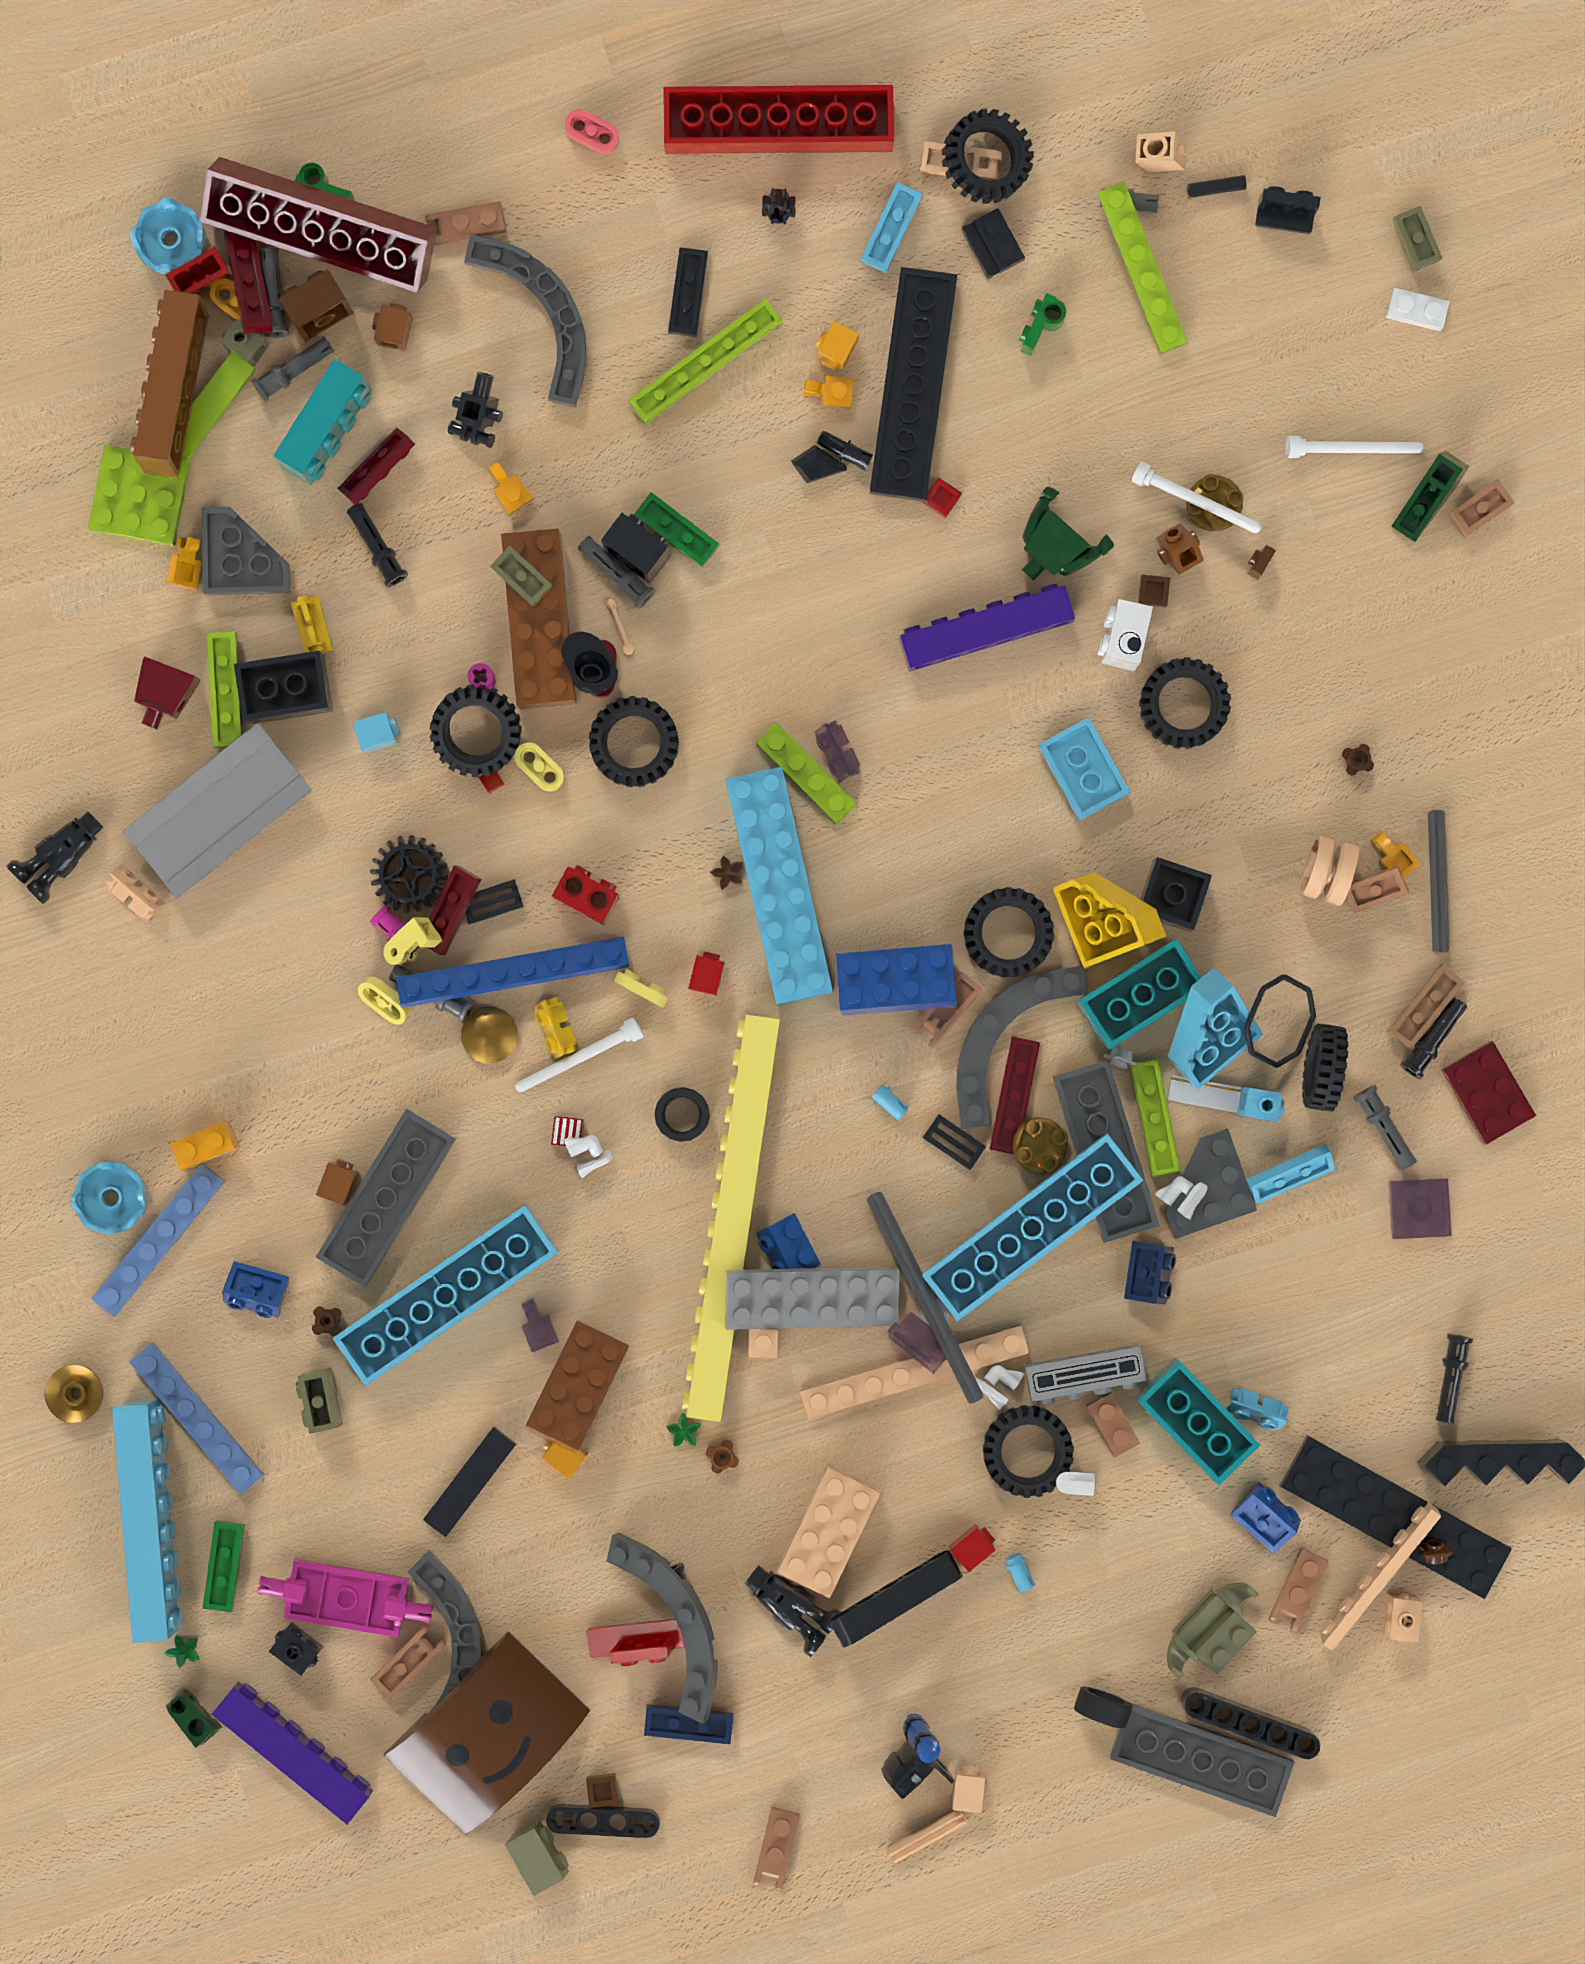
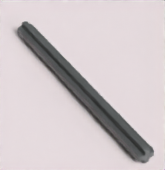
(925, 1297)

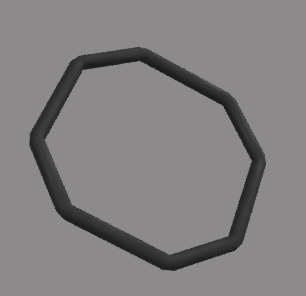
(1253, 1011)

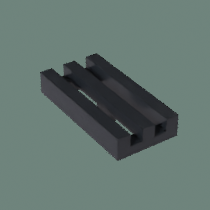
(515, 894)
(933, 1128)

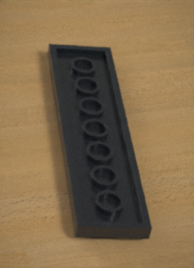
(913, 384)
(1385, 1508)

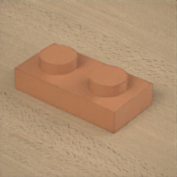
(1481, 508)
(1377, 888)
(1113, 1424)

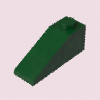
(1430, 495)

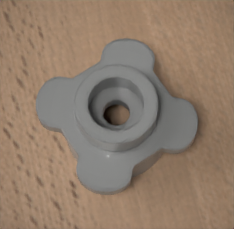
(1120, 1058)

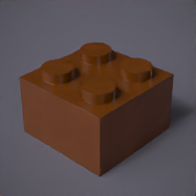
(315, 304)

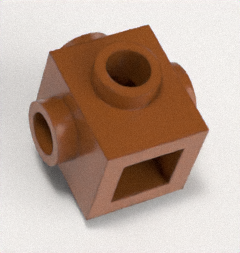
(1179, 548)

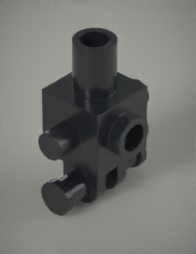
(476, 412)

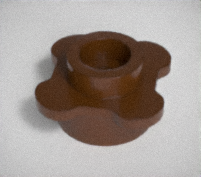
(1365, 759)
(334, 1318)
(1436, 1551)

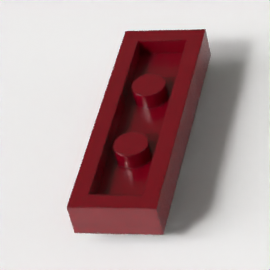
(376, 466)
(452, 906)

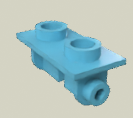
(1270, 1414)

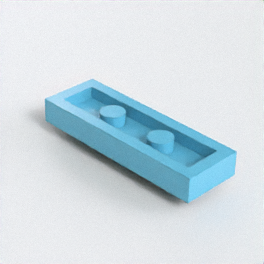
(891, 227)
(1291, 1174)

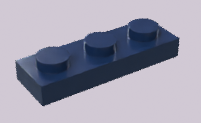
(669, 1723)

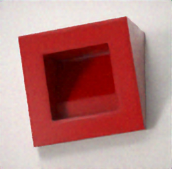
(491, 782)

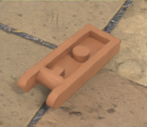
(461, 223)
(941, 1020)
(1299, 1587)
(406, 1663)
(776, 1846)

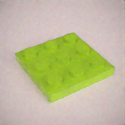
(136, 502)

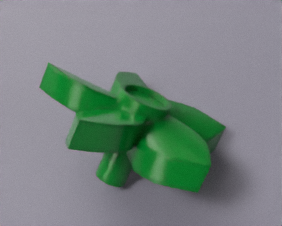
(683, 1431)
(183, 1651)

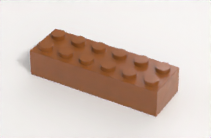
(170, 383)
(540, 630)

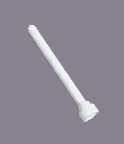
(1298, 447)
(1147, 476)
(628, 1032)

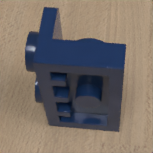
(1150, 1273)

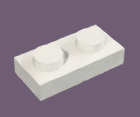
(1417, 309)

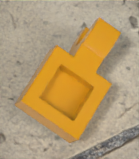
(835, 391)
(511, 491)
(183, 568)
(1395, 855)

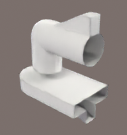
(598, 1156)
(1194, 1195)
(1008, 1377)
(1076, 1483)

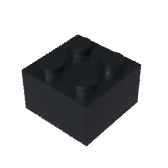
(636, 547)
(1176, 893)

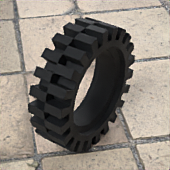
(1009, 134)
(1190, 669)
(633, 707)
(456, 757)
(1043, 932)
(1005, 1424)

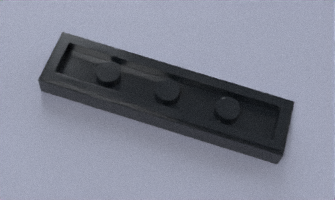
(469, 1481)

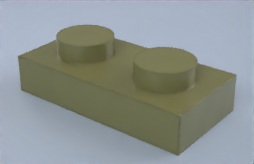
(1417, 238)
(521, 576)

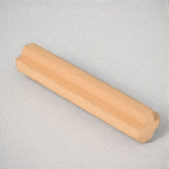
(926, 1836)

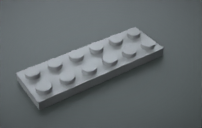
(811, 1297)

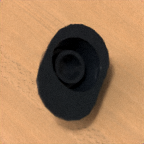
(589, 663)

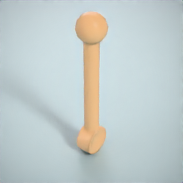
(627, 649)

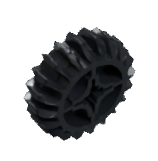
(395, 877)

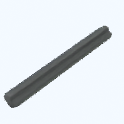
(1438, 881)

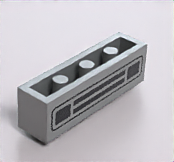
(1085, 1373)

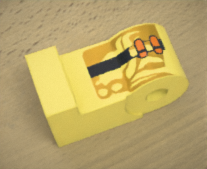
(409, 940)

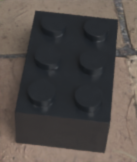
(283, 687)

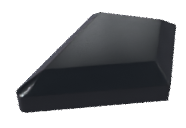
(817, 464)

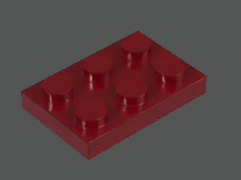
(1488, 1092)

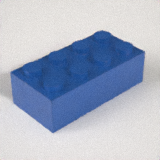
(896, 979)

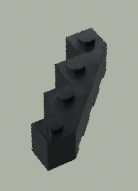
(1487, 1458)

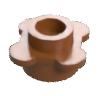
(721, 1464)

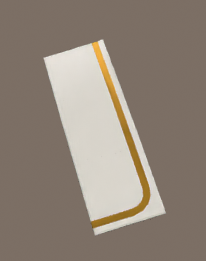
(1209, 1095)

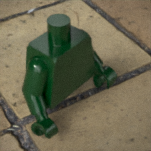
(1055, 543)

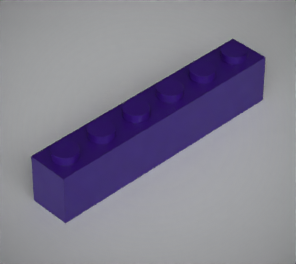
(986, 628)
(293, 1752)

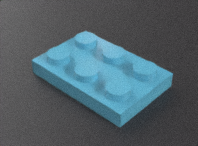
(1083, 769)

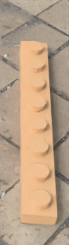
(909, 1374)

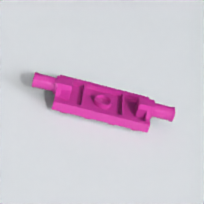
(346, 1598)

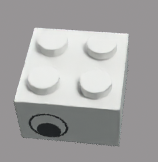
(1126, 634)

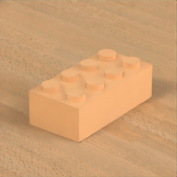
(828, 1530)

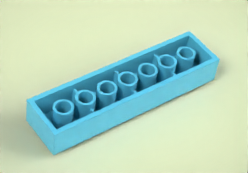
(779, 886)
(1032, 1226)
(446, 1294)
(147, 1520)

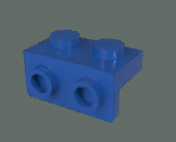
(787, 1245)

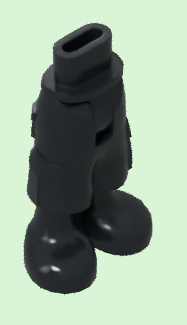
(61, 852)
(789, 1604)

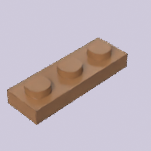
(1425, 1006)

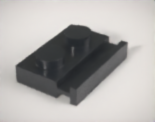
(993, 243)

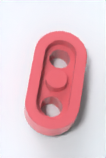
(592, 133)

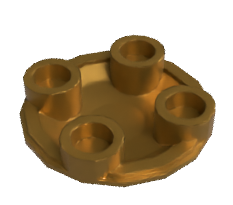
(1221, 491)
(489, 1035)
(1040, 1145)

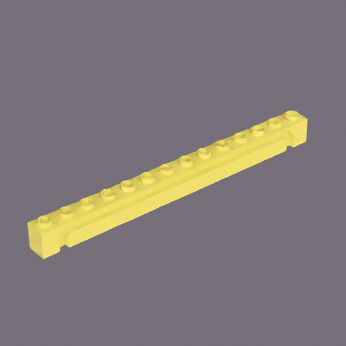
(733, 1213)

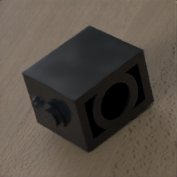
(306, 1647)

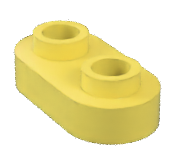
(539, 767)
(652, 993)
(383, 1000)

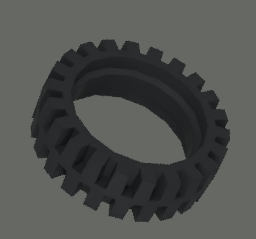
(1325, 1067)

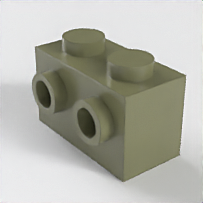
(319, 1400)
(537, 1857)

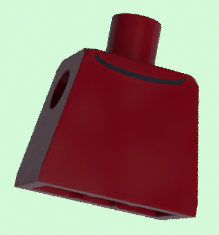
(163, 691)

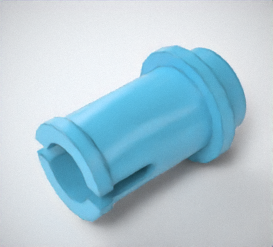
(890, 1102)
(1019, 1572)

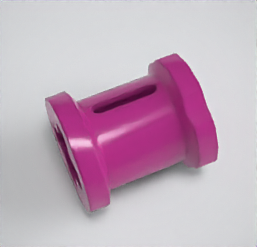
(481, 668)
(387, 922)

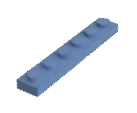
(158, 1240)
(196, 1418)

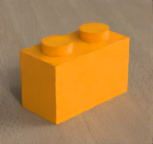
(205, 1145)

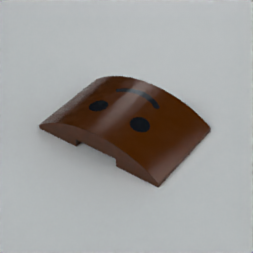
(488, 1734)

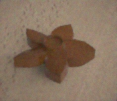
(728, 872)

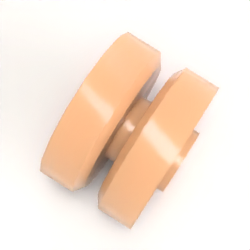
(1329, 870)

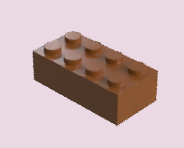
(576, 1387)

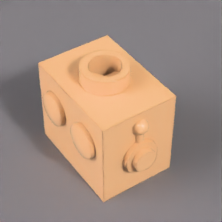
(1161, 152)
(1398, 1607)

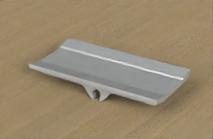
(217, 810)

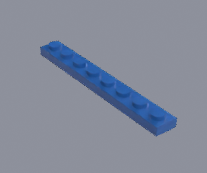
(512, 972)

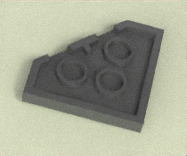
(238, 557)
(1227, 1191)

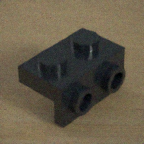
(1287, 210)

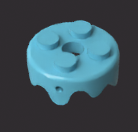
(162, 219)
(90, 1203)

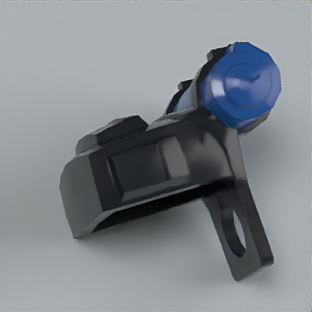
(915, 1759)

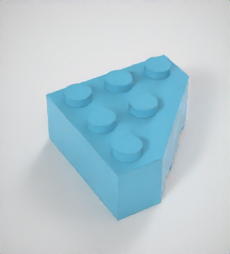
(1210, 1029)

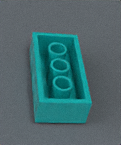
(323, 422)
(1140, 994)
(1197, 1421)

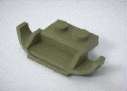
(1212, 1629)

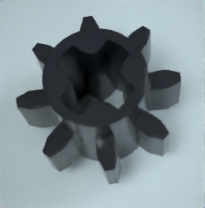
(778, 206)

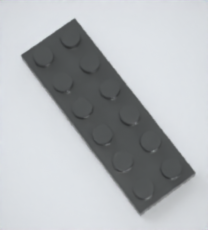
(1091, 1110)
(385, 1198)
(1203, 1760)

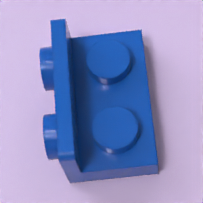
(255, 1290)
(1267, 1517)

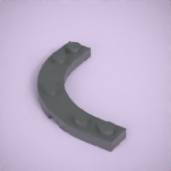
(555, 298)
(990, 1025)
(457, 1612)
(689, 1614)

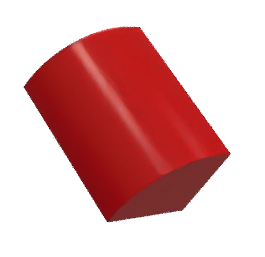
(198, 272)

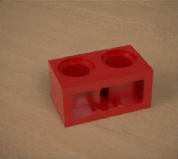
(583, 900)

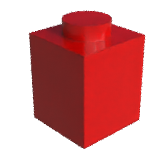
(707, 973)
(973, 1547)

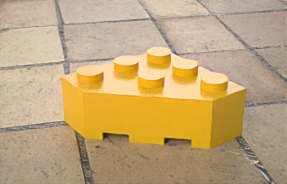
(1105, 918)

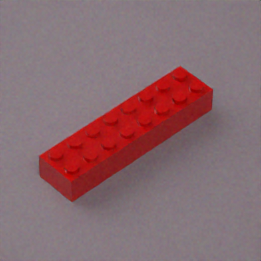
(778, 119)

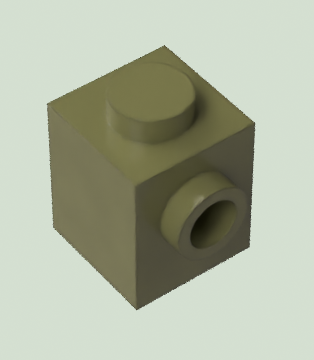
(246, 346)

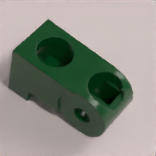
(192, 1718)

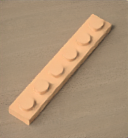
(1386, 1566)

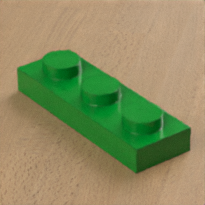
(677, 530)
(223, 1566)

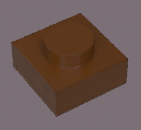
(1260, 560)
(1154, 590)
(602, 1790)

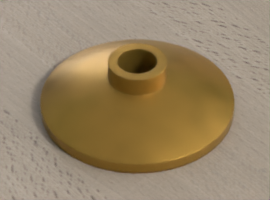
(60, 1398)

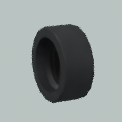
(661, 1121)
(1103, 1707)

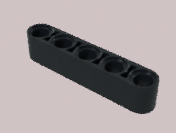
(895, 1598)
(1260, 1733)

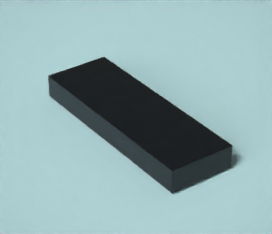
(688, 292)

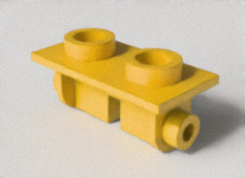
(311, 624)
(550, 1017)

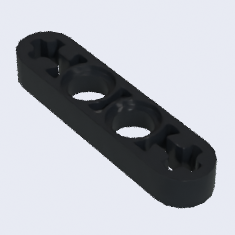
(603, 1825)

